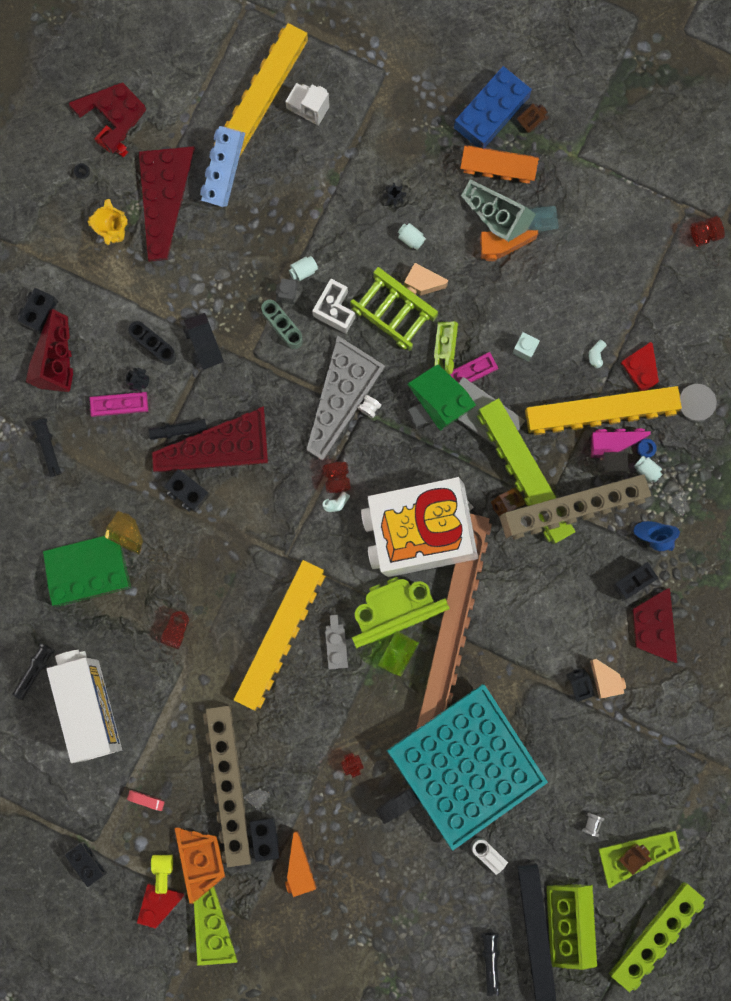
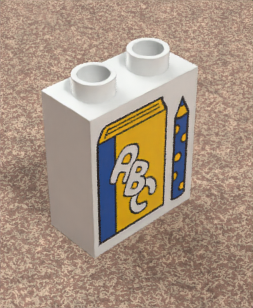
(83, 707)

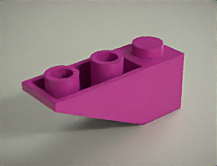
(615, 441)

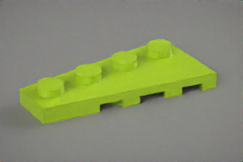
(659, 846)
(212, 934)

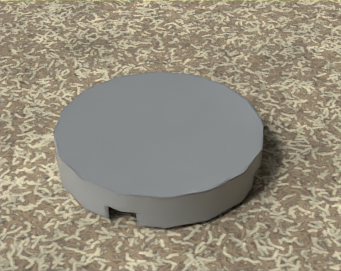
(697, 402)

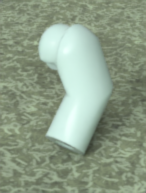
(594, 354)
(336, 505)

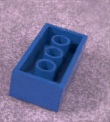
(492, 108)

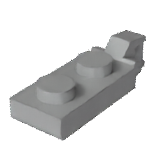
(336, 644)

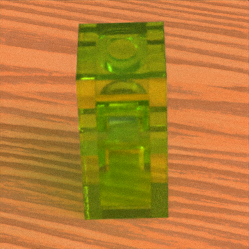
(398, 653)

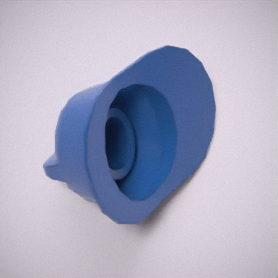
(660, 536)

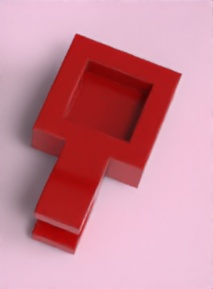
(121, 149)

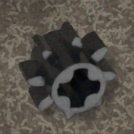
(394, 189)
(137, 379)

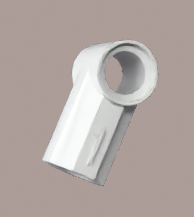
(489, 856)

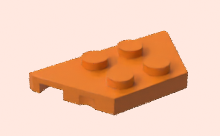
(200, 862)

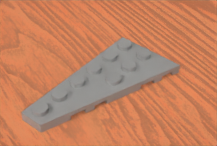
(346, 385)

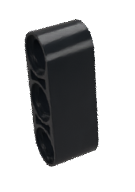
(147, 335)

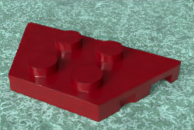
(655, 626)

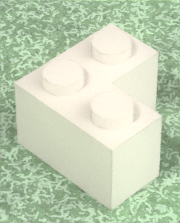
(308, 102)
(330, 309)

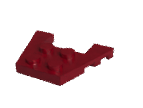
(118, 106)

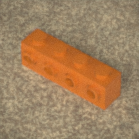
(499, 163)

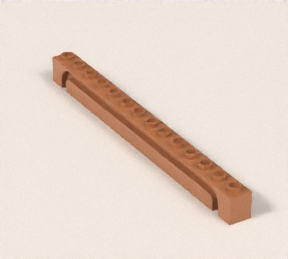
(452, 627)

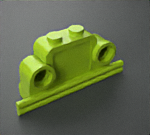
(395, 609)

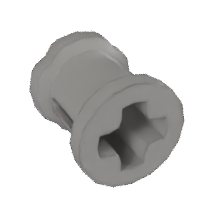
(593, 825)

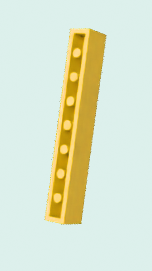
(268, 81)
(603, 409)
(279, 635)

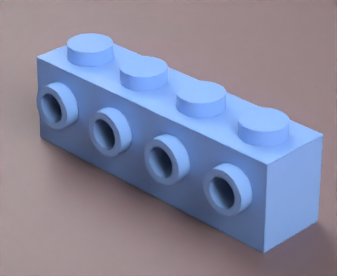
(222, 166)

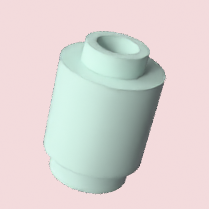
(411, 236)
(303, 268)
(649, 468)

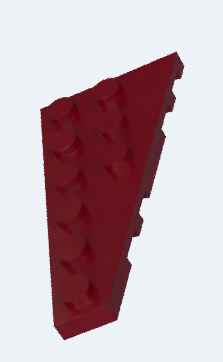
(163, 188)
(225, 445)

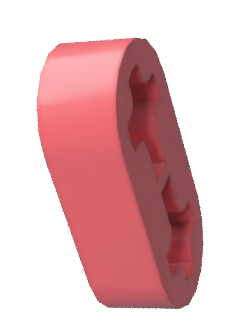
(145, 800)

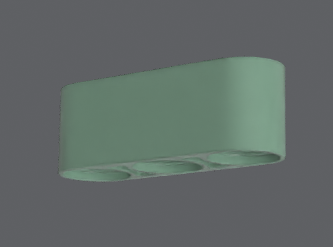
(279, 315)

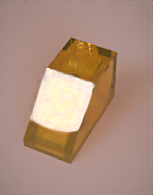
(125, 532)

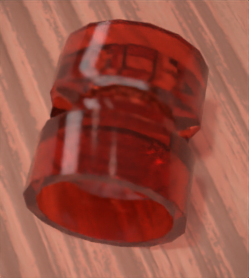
(705, 231)
(333, 471)

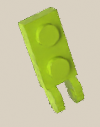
(445, 345)

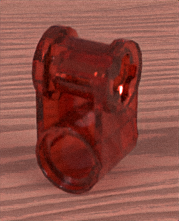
(174, 633)

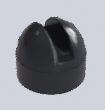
(81, 175)

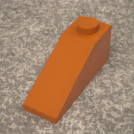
(495, 247)
(299, 872)

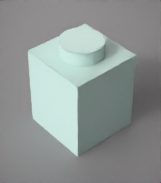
(526, 347)

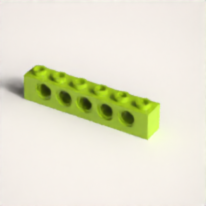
(620, 971)

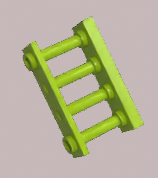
(396, 290)

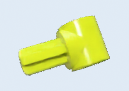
(161, 867)

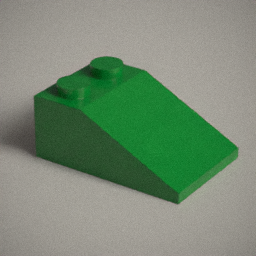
(441, 396)

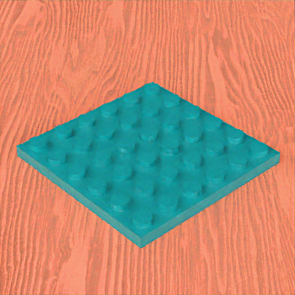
(467, 766)

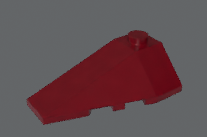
(51, 362)

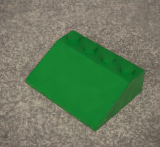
(85, 571)

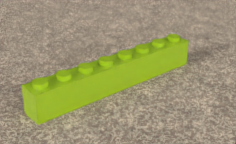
(520, 463)

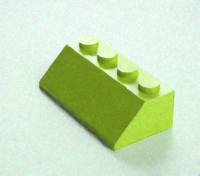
(571, 926)

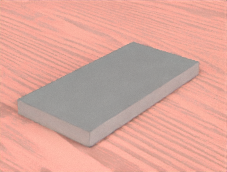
(482, 399)

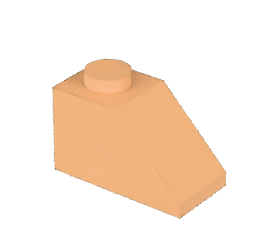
(424, 281)
(607, 680)

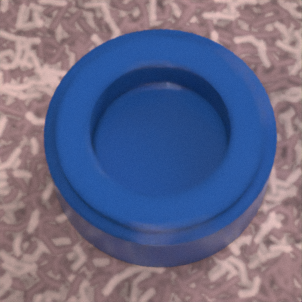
(646, 447)

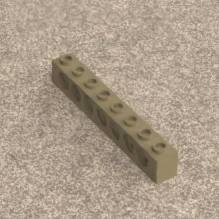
(636, 486)
(229, 856)

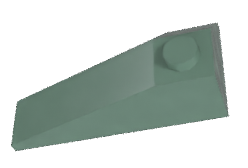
(498, 212)

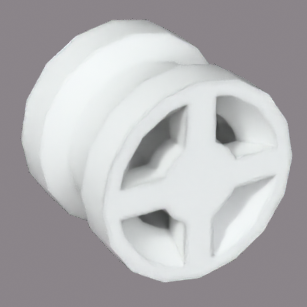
(369, 406)

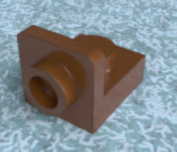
(533, 117)
(507, 501)
(635, 858)

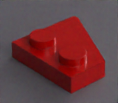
(642, 367)
(157, 906)

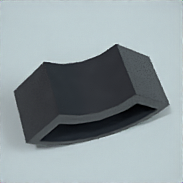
(203, 340)

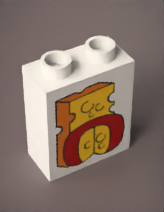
(420, 528)

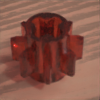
(352, 765)

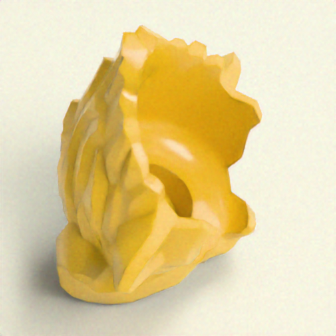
(109, 223)

